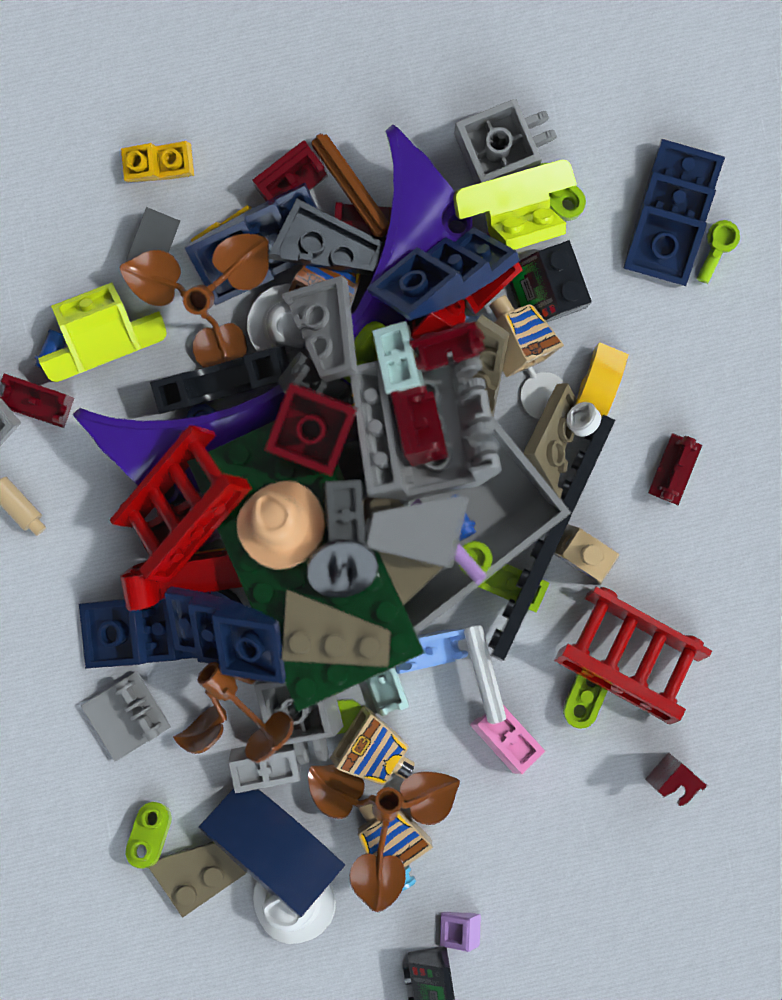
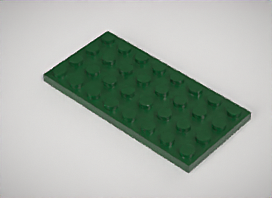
(268, 587)

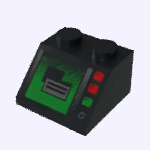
(551, 283)
(429, 974)

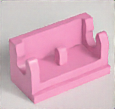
(509, 742)

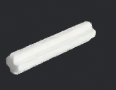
(485, 674)

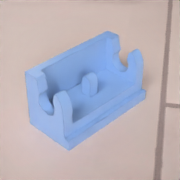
(439, 649)

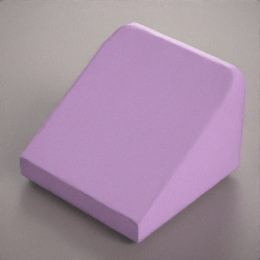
(460, 930)

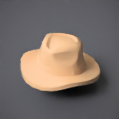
(281, 525)

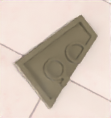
(492, 358)
(551, 436)
(406, 573)
(331, 636)
(195, 875)

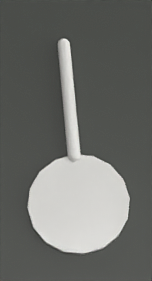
(537, 391)

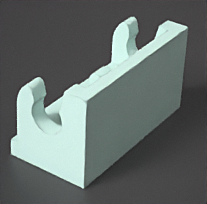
(397, 358)
(387, 692)

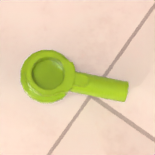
(722, 238)

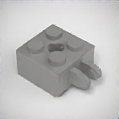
(505, 127)
(312, 723)

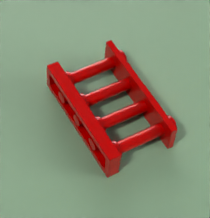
(205, 512)
(606, 672)

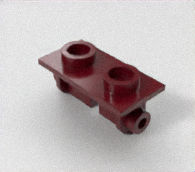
(463, 340)
(675, 468)

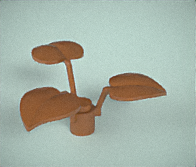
(240, 260)
(209, 728)
(427, 794)

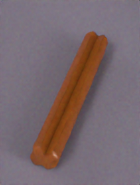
(351, 185)

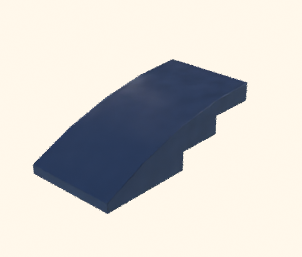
(673, 212)
(262, 220)
(444, 274)
(226, 633)
(127, 637)
(272, 848)

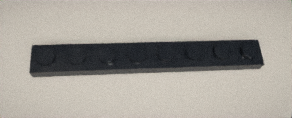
(544, 549)

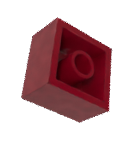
(311, 428)

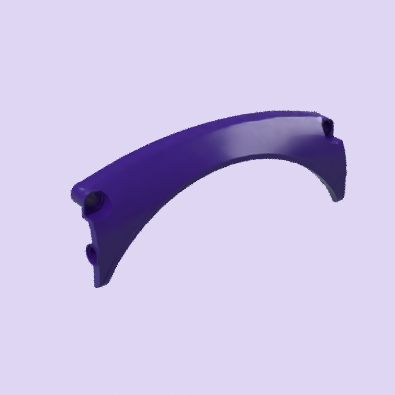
(418, 219)

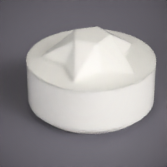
(583, 419)

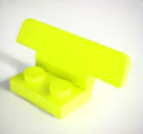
(518, 204)
(98, 333)

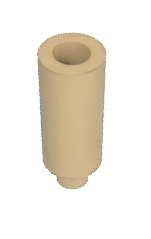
(20, 507)

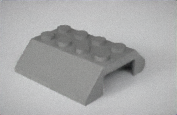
(464, 421)

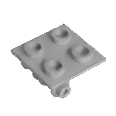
(126, 716)

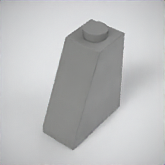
(420, 530)

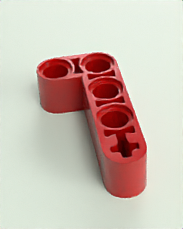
(200, 573)

